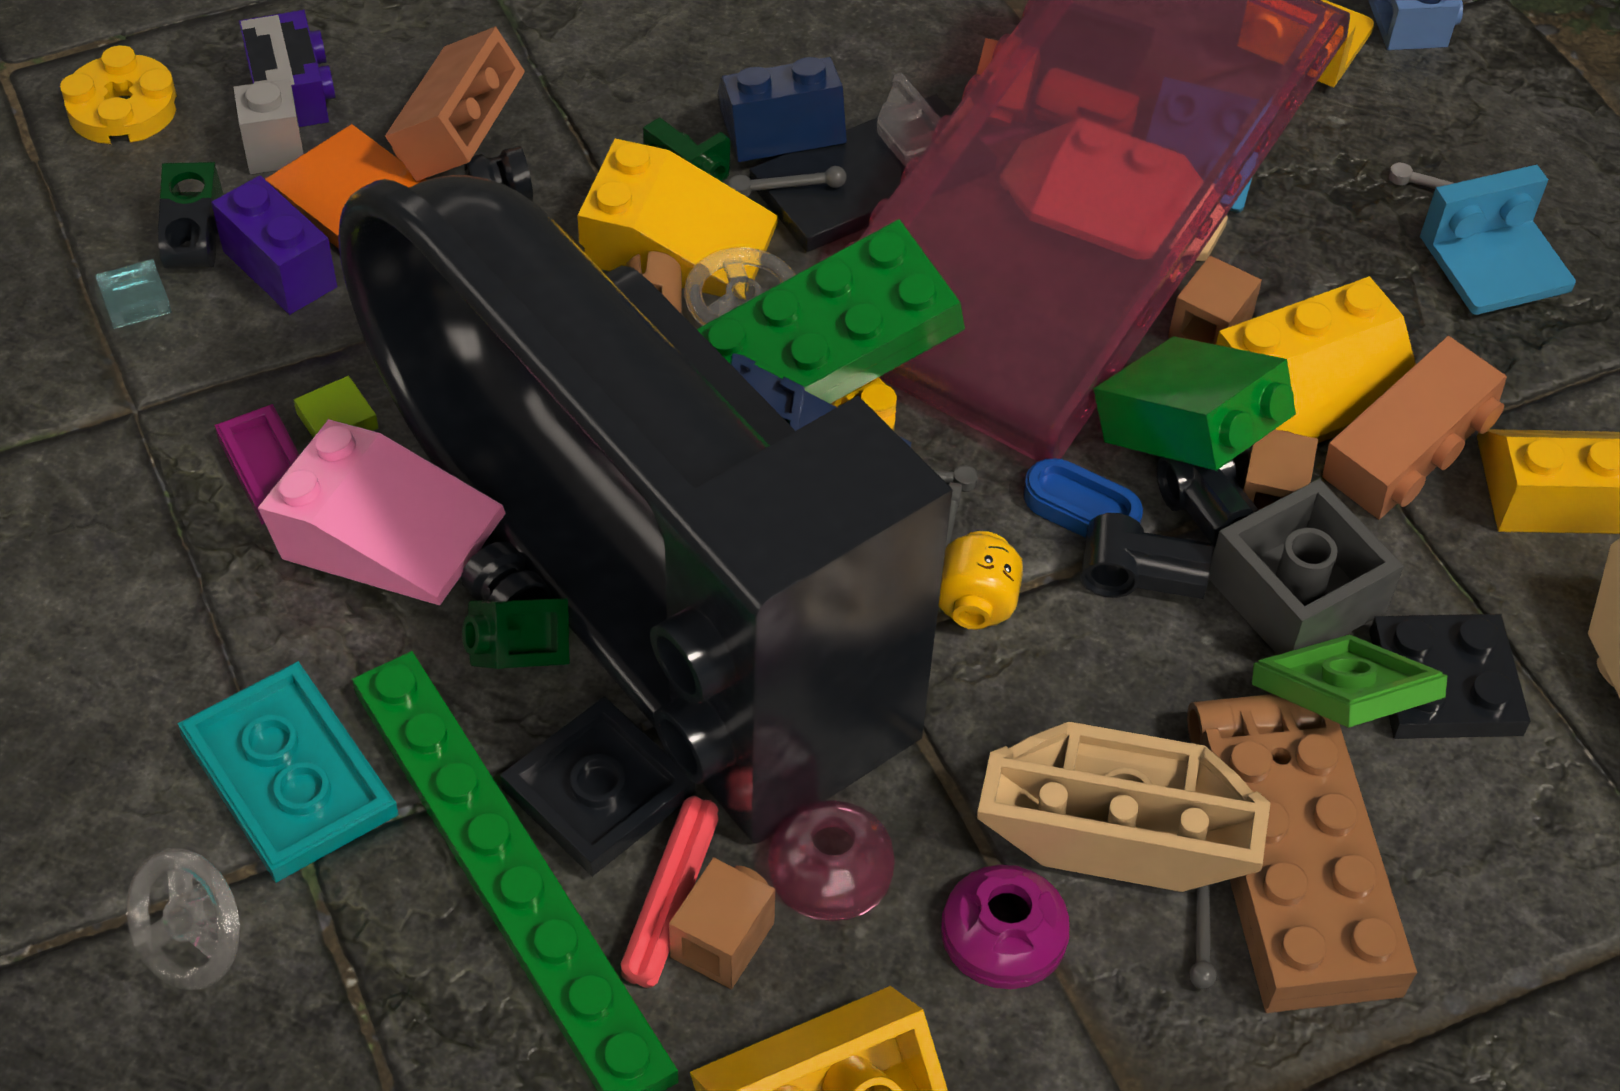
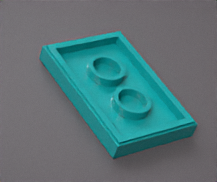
(288, 771)

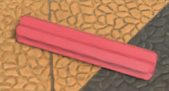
(670, 887)

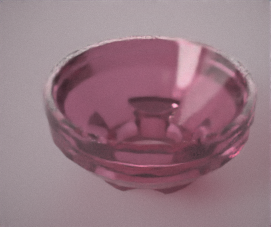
(827, 884)

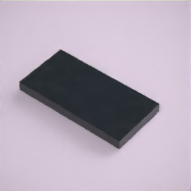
(825, 213)

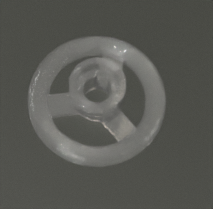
(740, 287)
(195, 913)

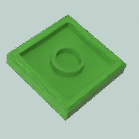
(1349, 680)

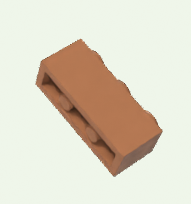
(455, 104)
(1415, 428)

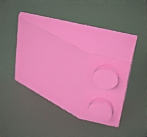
(377, 514)

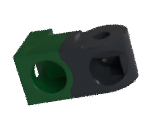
(187, 218)

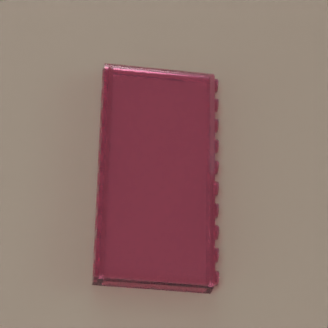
(1088, 189)

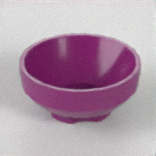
(999, 951)

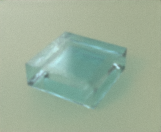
(133, 293)

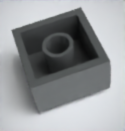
(1304, 569)

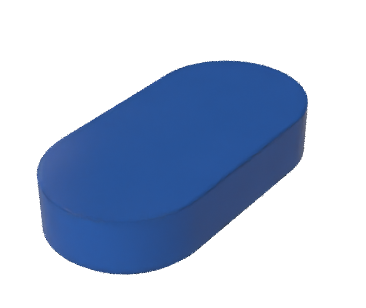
(1075, 495)

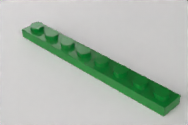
(514, 881)

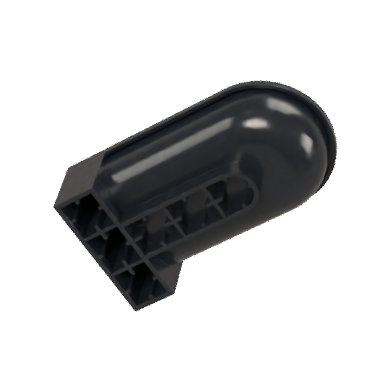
(721, 567)

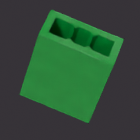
(1195, 402)

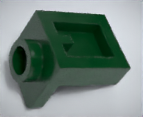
(709, 156)
(517, 633)

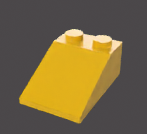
(667, 205)

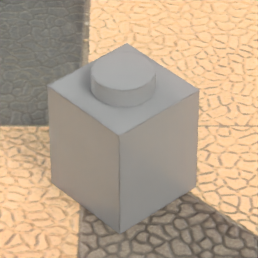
(268, 125)

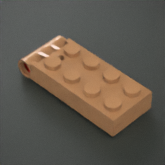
(1322, 904)

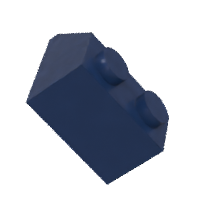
(783, 108)

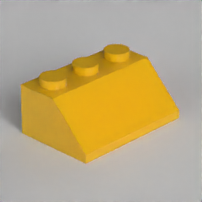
(1338, 350)
(1553, 480)
(859, 1047)

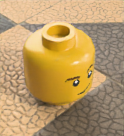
(980, 579)

